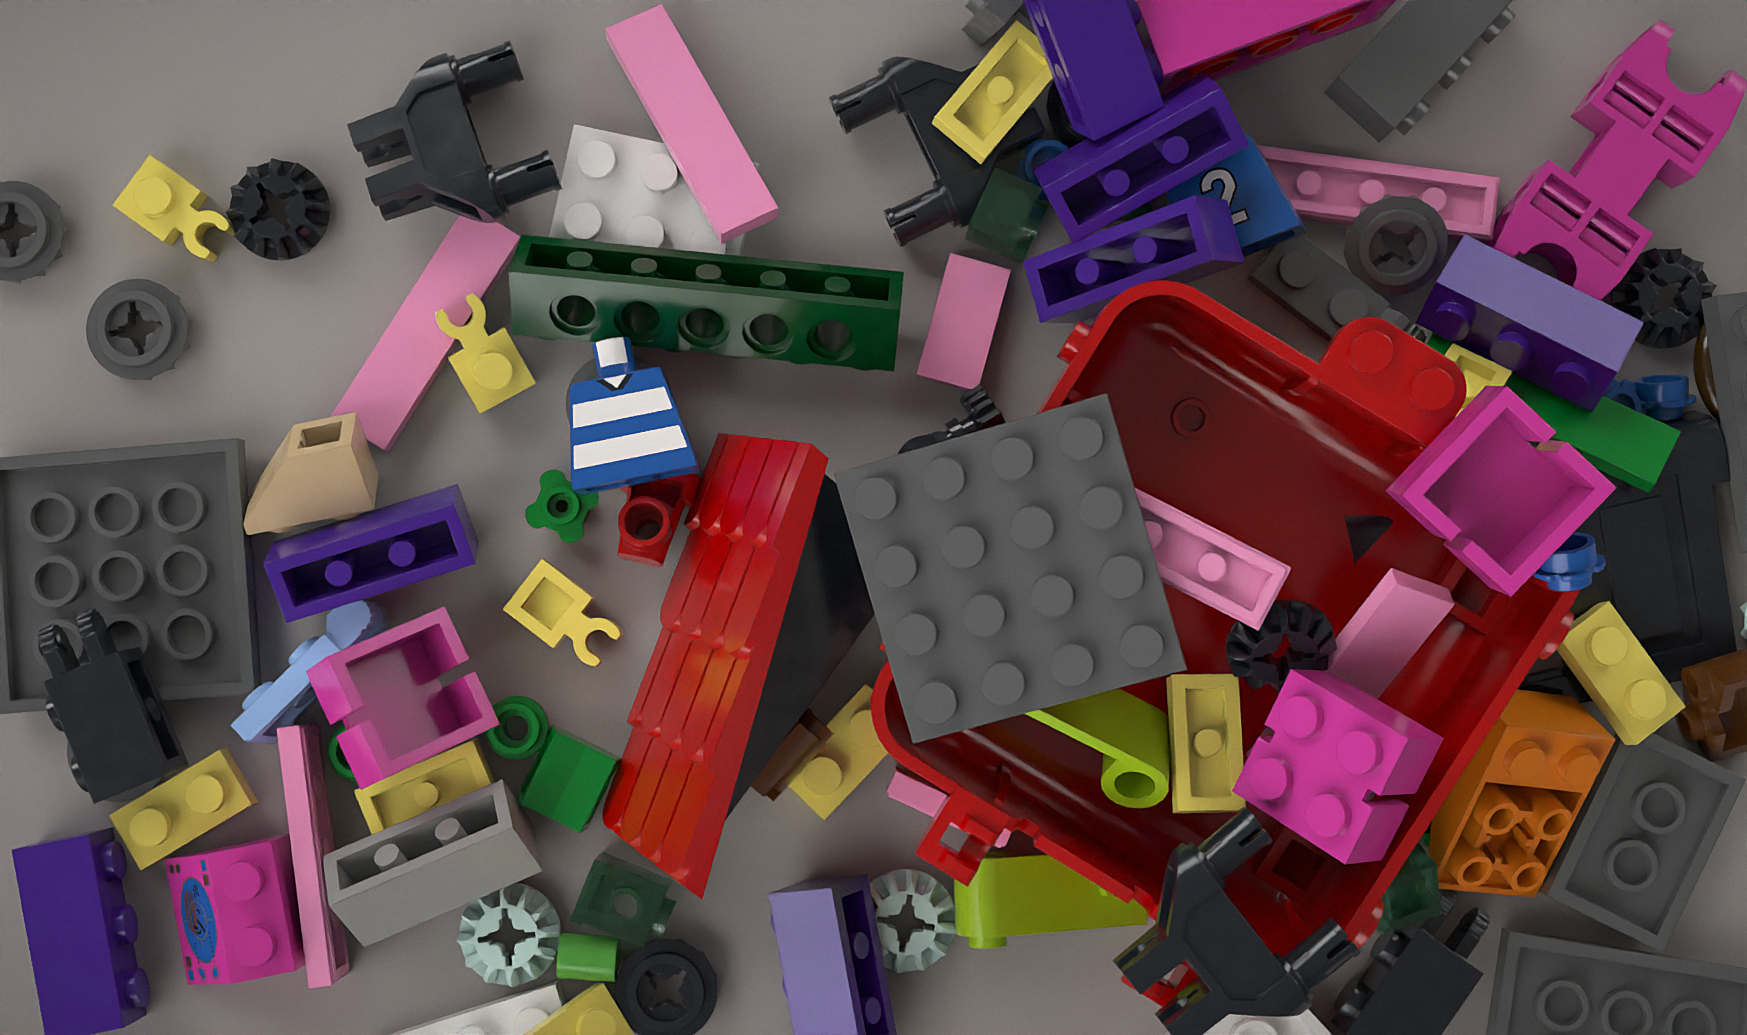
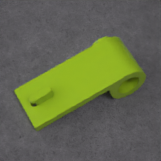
(1129, 735)
(1034, 896)

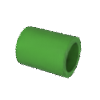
(588, 957)

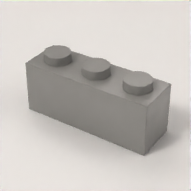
(431, 863)

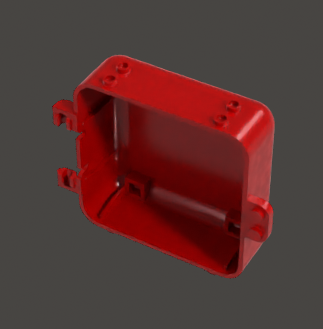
(1277, 459)

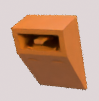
(1518, 796)

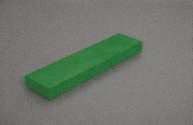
(1609, 437)

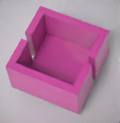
(1498, 494)
(395, 701)
(1327, 760)

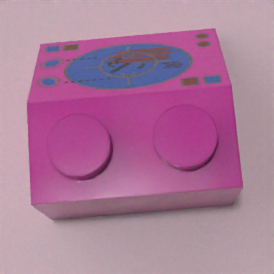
(237, 911)

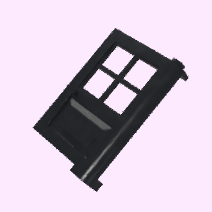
(1659, 557)

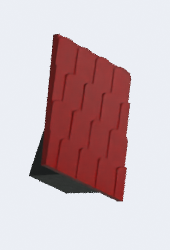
(745, 644)

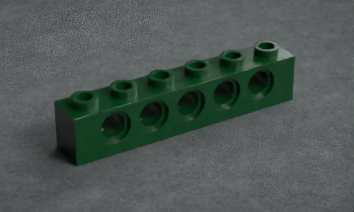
(706, 302)

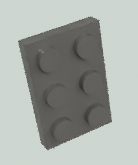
(1643, 838)

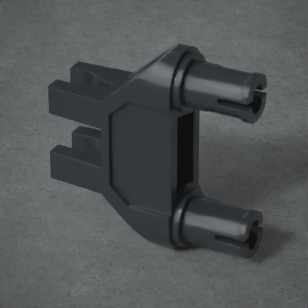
(919, 93)
(439, 133)
(1220, 946)

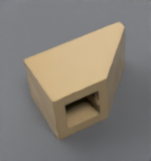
(315, 476)

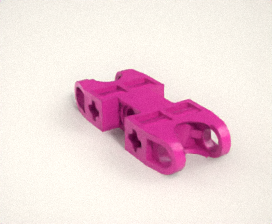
(1641, 133)

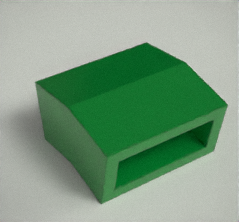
(568, 779)

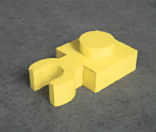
(170, 206)
(487, 363)
(555, 608)

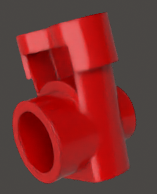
(657, 504)

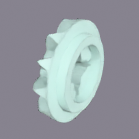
(930, 904)
(531, 956)

